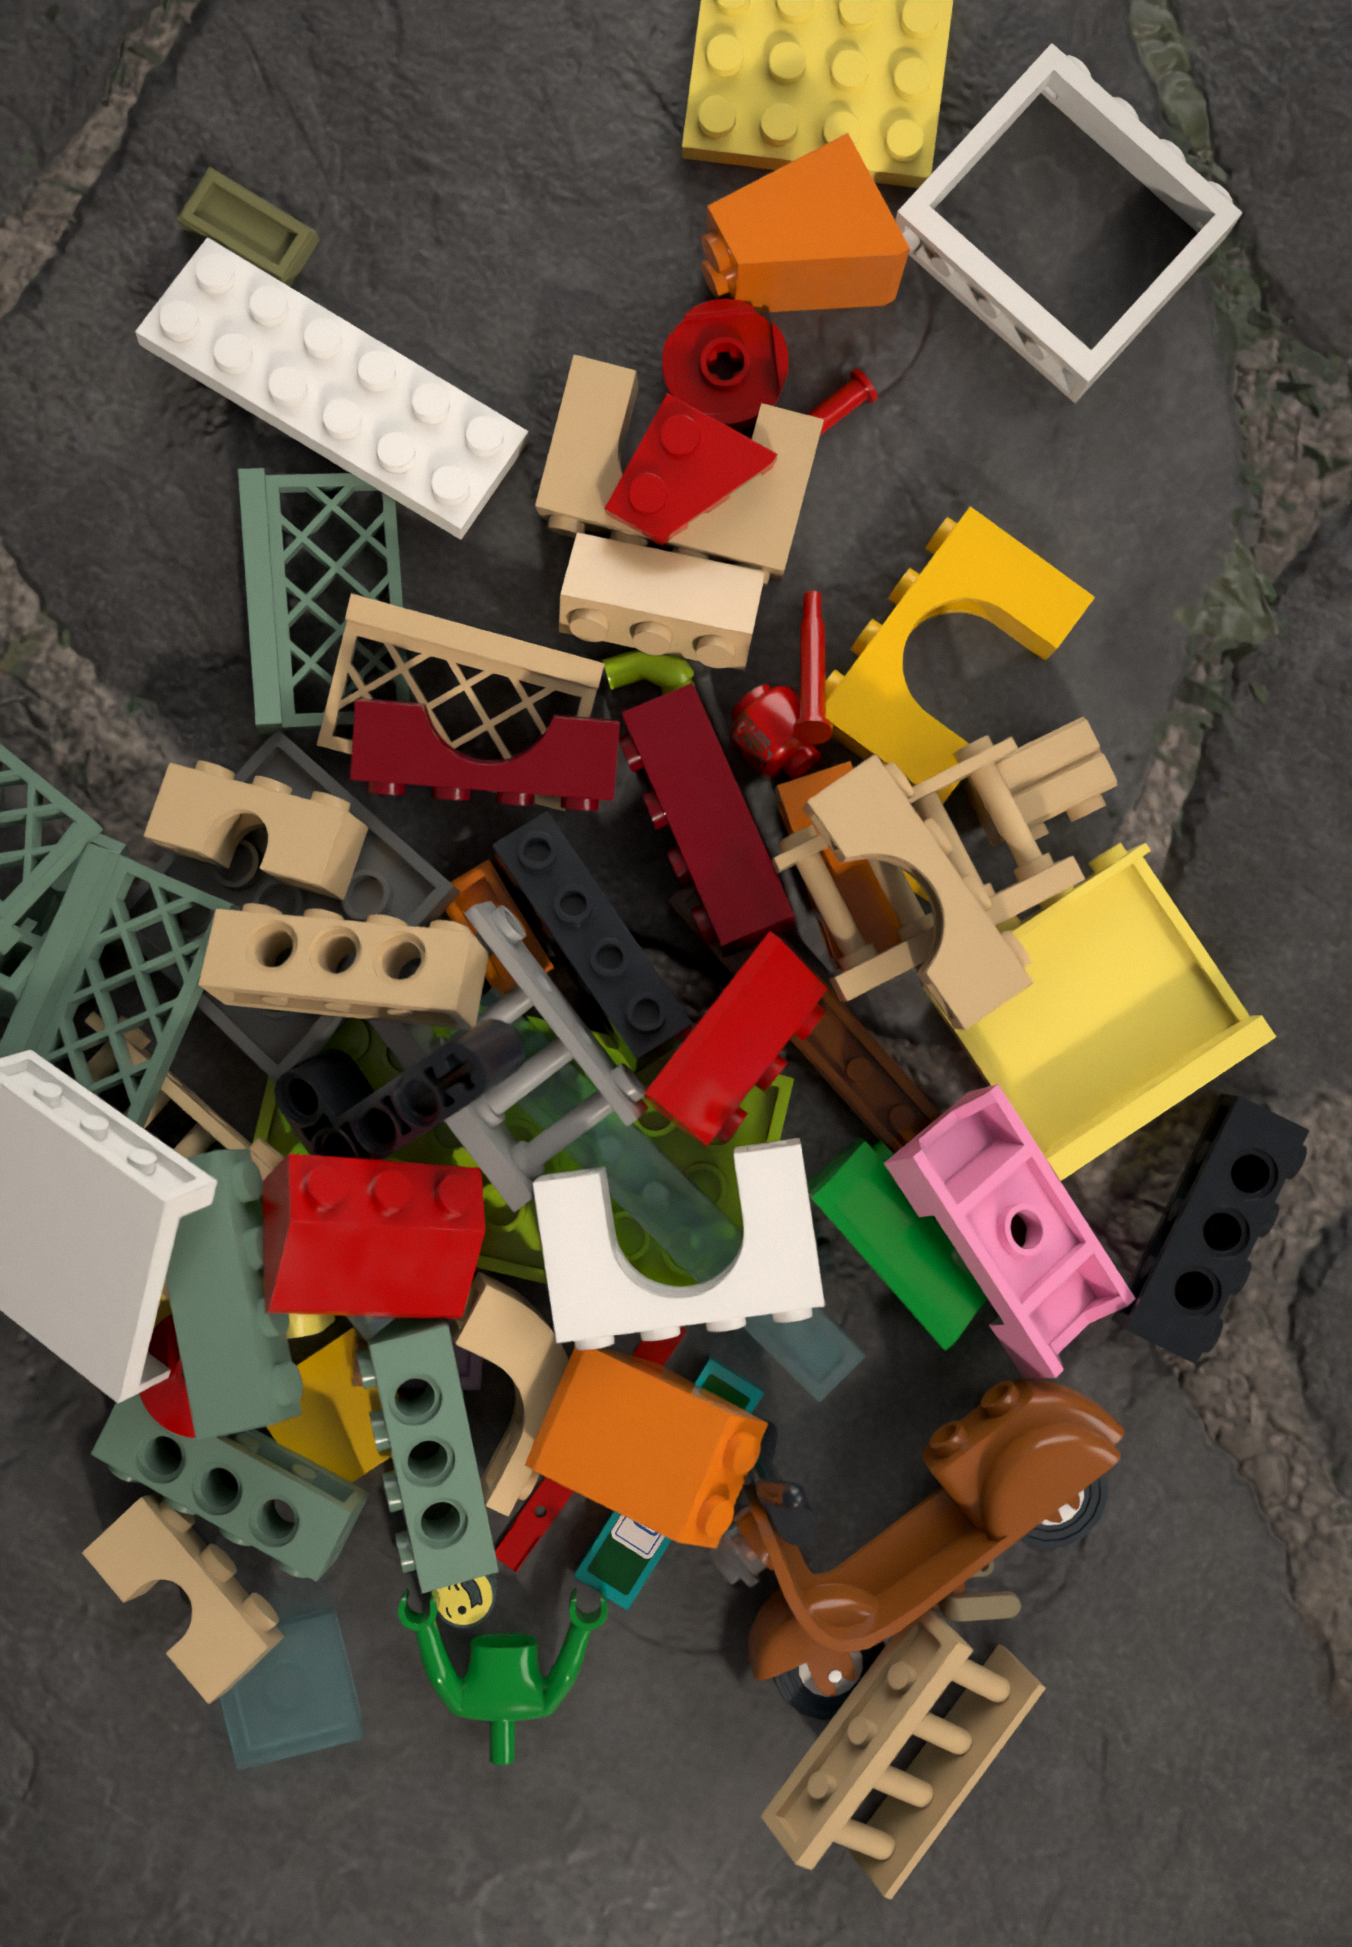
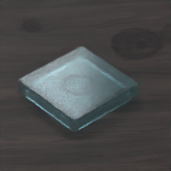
(295, 1695)

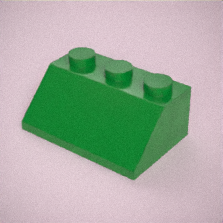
(902, 1248)

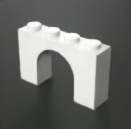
(603, 1295)

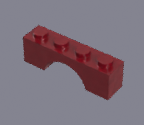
(401, 746)

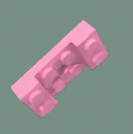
(974, 1175)

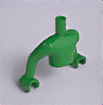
(502, 1671)

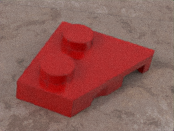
(683, 470)

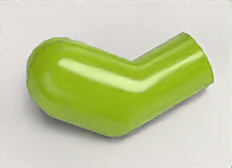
(635, 666)

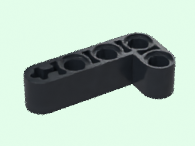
(344, 1117)

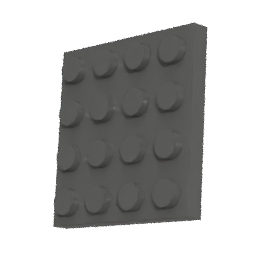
(385, 881)

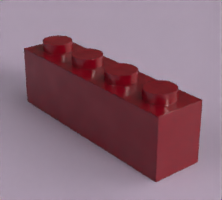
(707, 819)

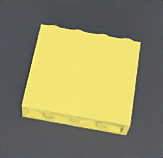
(1116, 1018)

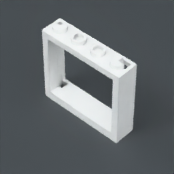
(993, 293)

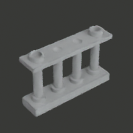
(479, 1126)

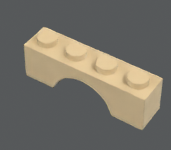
(969, 961)

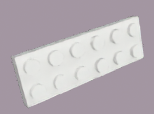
(332, 387)

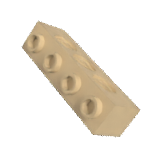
(441, 992)

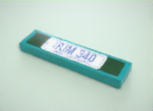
(627, 1551)

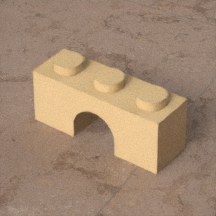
(208, 813)
(227, 1624)

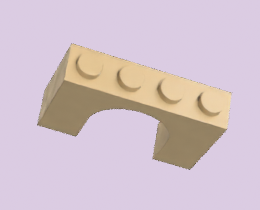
(585, 466)

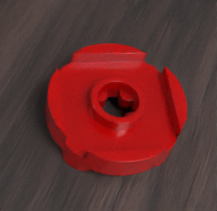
(749, 339)

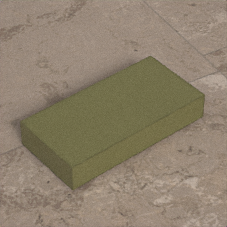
(248, 226)

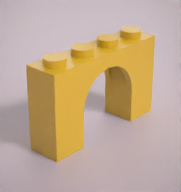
(972, 572)

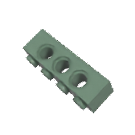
(265, 1471)
(460, 1542)

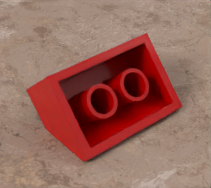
(738, 1043)
(370, 1237)

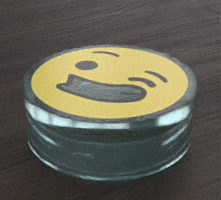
(468, 1602)

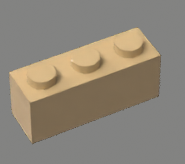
(660, 601)

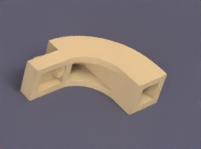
(518, 1339)

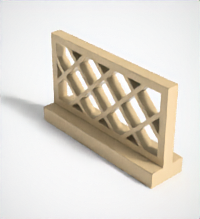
(458, 645)

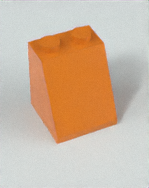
(806, 237)
(647, 1445)

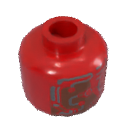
(765, 733)

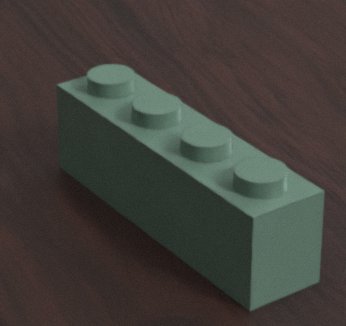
(228, 1346)

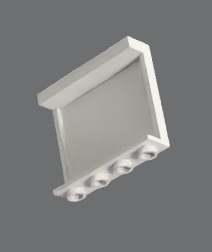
(86, 1223)

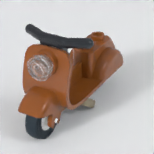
(1009, 1471)

